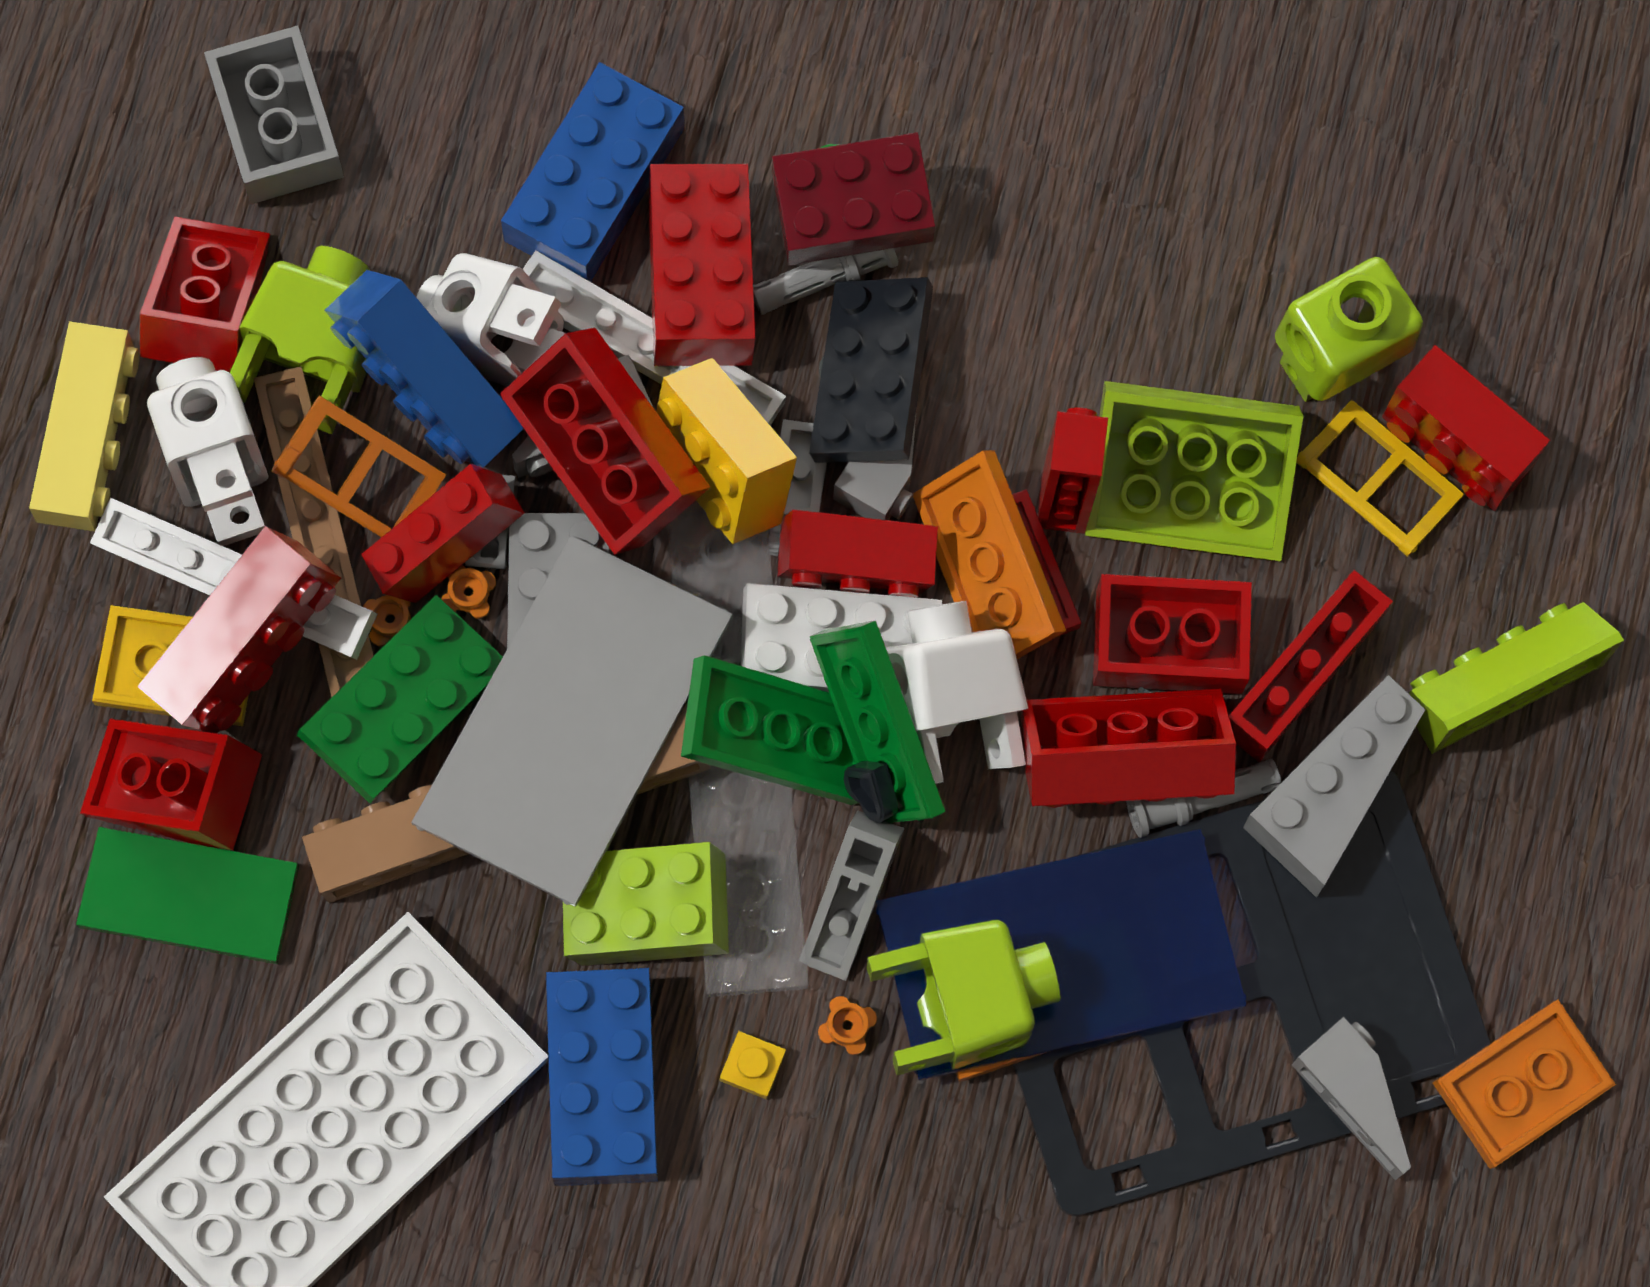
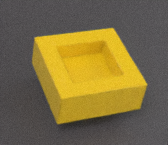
(752, 1065)

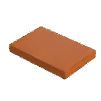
(1524, 1084)

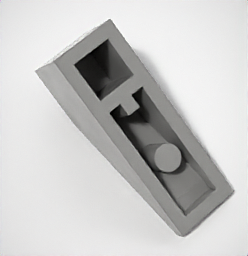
(876, 487)
(851, 894)
(1353, 1085)

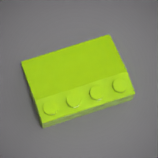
(1196, 471)

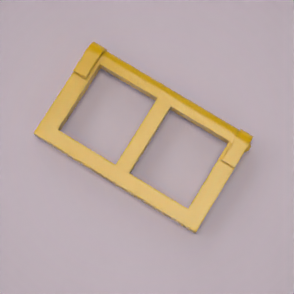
(1400, 454)

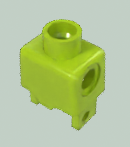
(294, 331)
(1331, 352)
(974, 993)

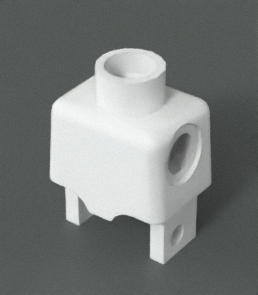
(488, 299)
(209, 445)
(958, 678)

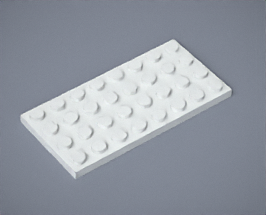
(330, 1121)

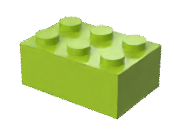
(651, 906)

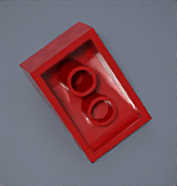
(202, 292)
(172, 782)

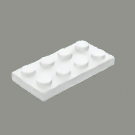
(783, 618)

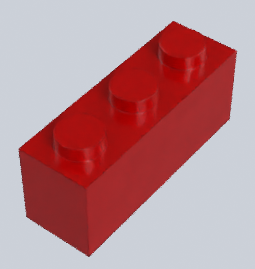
(442, 533)
(857, 553)

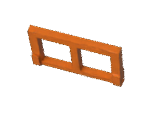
(284, 466)

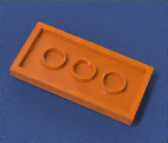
(989, 553)

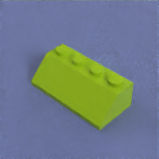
(1513, 673)

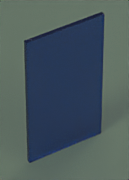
(1126, 929)

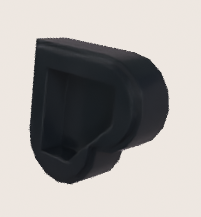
(873, 788)

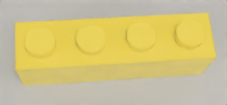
(83, 426)

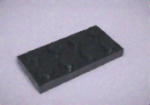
(871, 370)

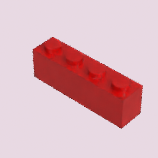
(1072, 470)
(1307, 665)

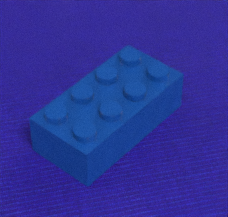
(593, 172)
(423, 369)
(601, 1077)

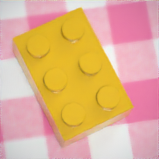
(730, 447)

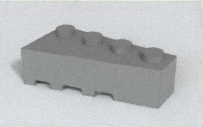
(1328, 794)

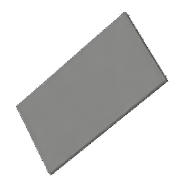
(571, 721)

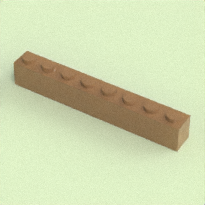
(387, 846)

